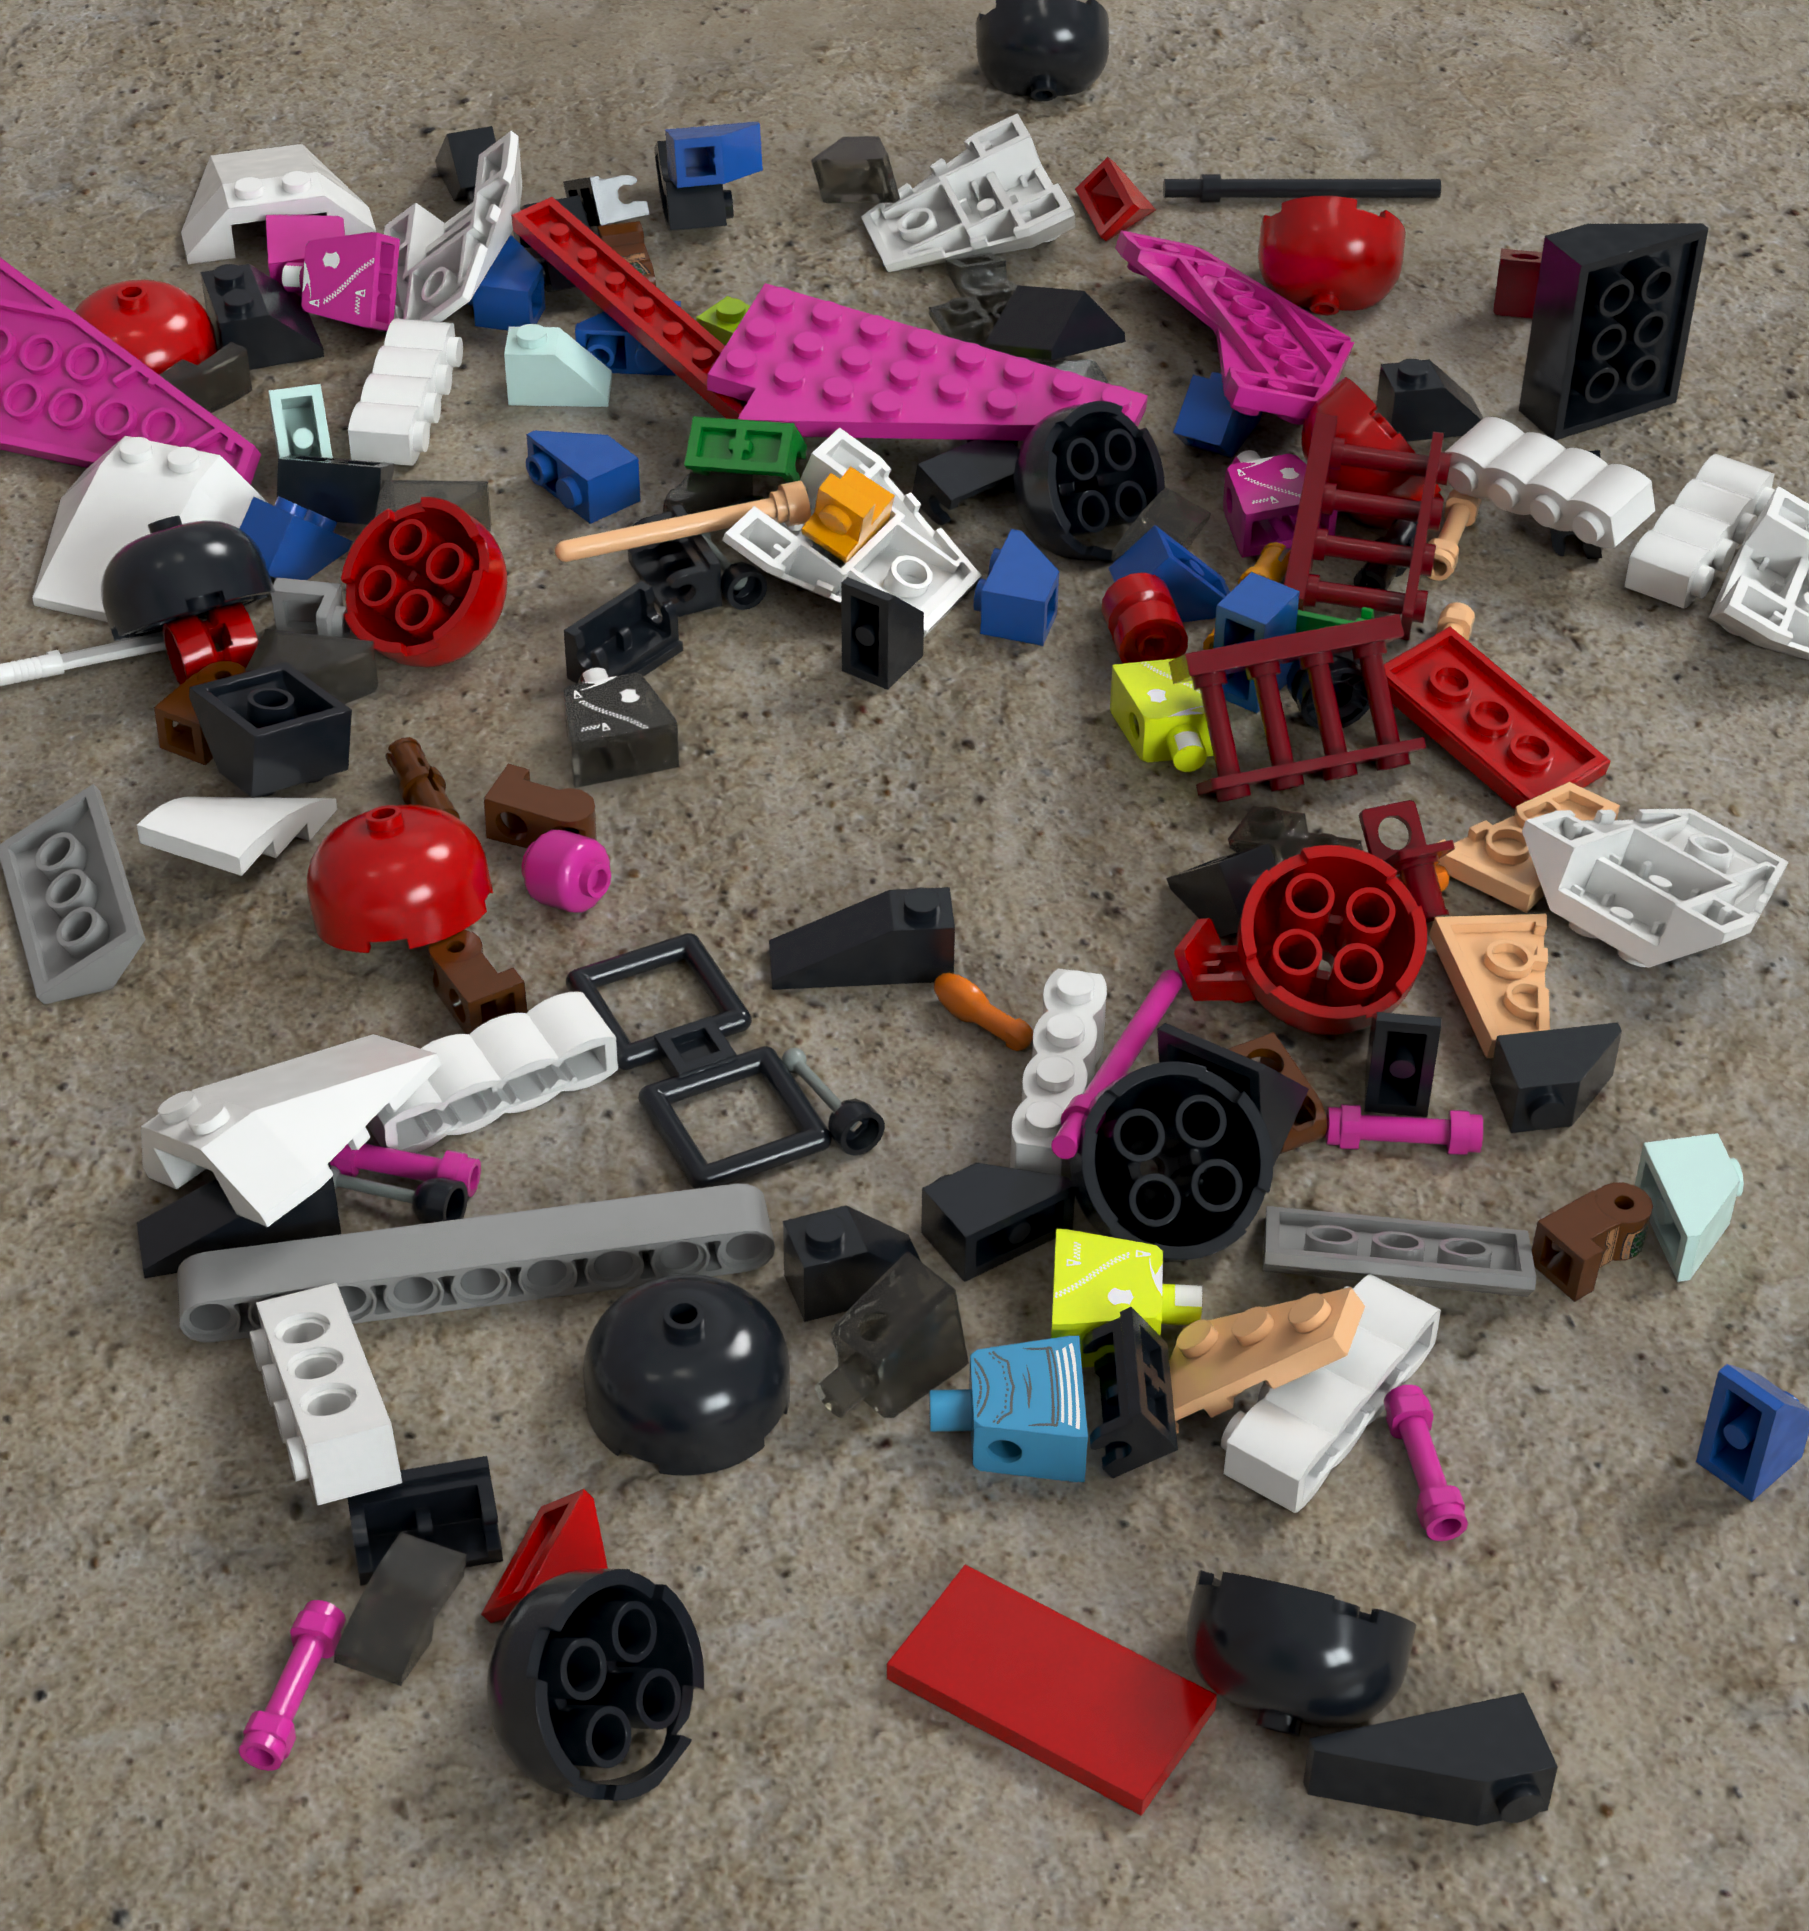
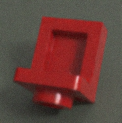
(1214, 969)

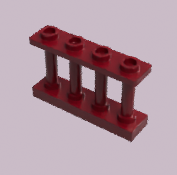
(1323, 497)
(1262, 663)

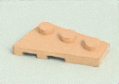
(1497, 855)
(1496, 972)
(1265, 1344)

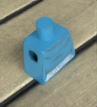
(1021, 1409)

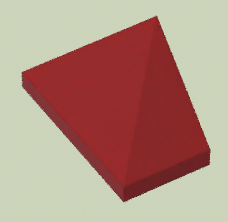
(1112, 200)
(559, 1540)

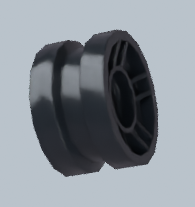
(1347, 684)

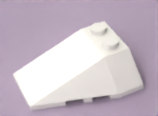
(263, 183)
(977, 203)
(447, 261)
(115, 503)
(900, 559)
(1769, 580)
(1652, 882)
(281, 1124)

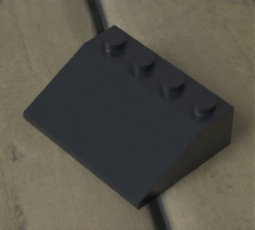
(1610, 323)

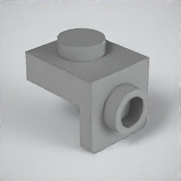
(309, 607)

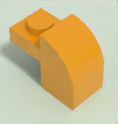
(848, 513)

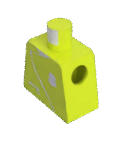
(1158, 716)
(1108, 1274)

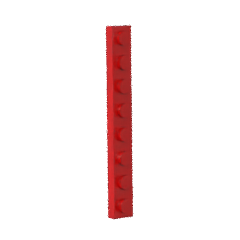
(625, 296)

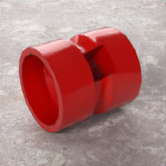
(1143, 619)
(192, 641)

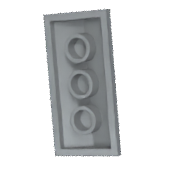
(72, 899)
(1398, 1251)

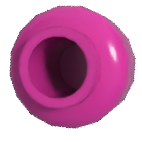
(566, 871)

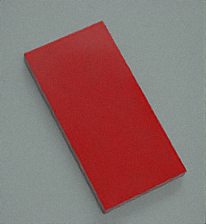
(1489, 720)
(1052, 1688)

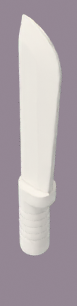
(55, 663)

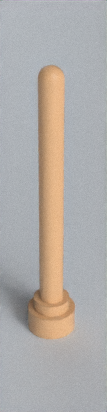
(786, 505)

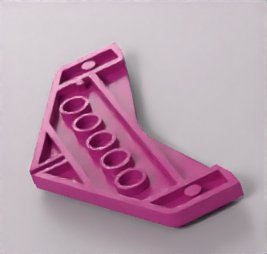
(1268, 347)

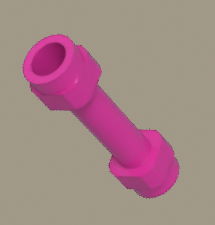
(1459, 1132)
(410, 1165)
(1438, 1505)
(272, 1732)

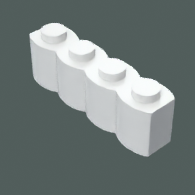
(404, 392)
(1552, 483)
(1699, 532)
(1062, 1065)
(503, 1069)
(1314, 1421)

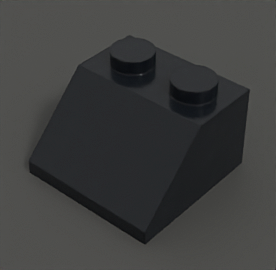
(259, 316)
(273, 728)

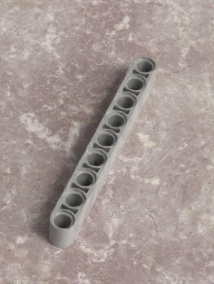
(483, 1259)

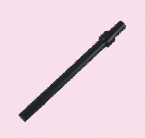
(1212, 188)

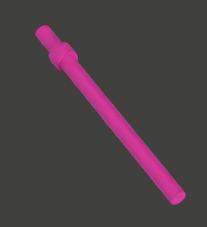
(1118, 1061)

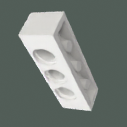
(324, 1395)

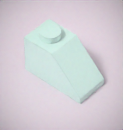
(553, 370)
(299, 421)
(1691, 1196)

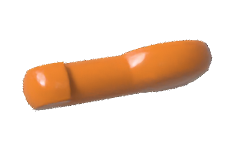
(971, 1005)

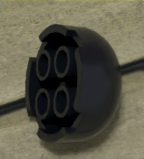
(1043, 46)
(1083, 474)
(181, 574)
(1207, 1151)
(686, 1374)
(1295, 1652)
(585, 1667)

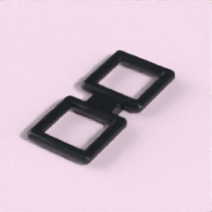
(701, 1061)

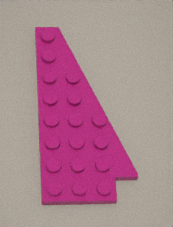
(886, 379)
(78, 392)

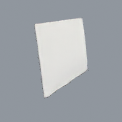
(233, 830)

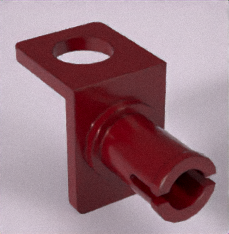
(1517, 283)
(1414, 861)

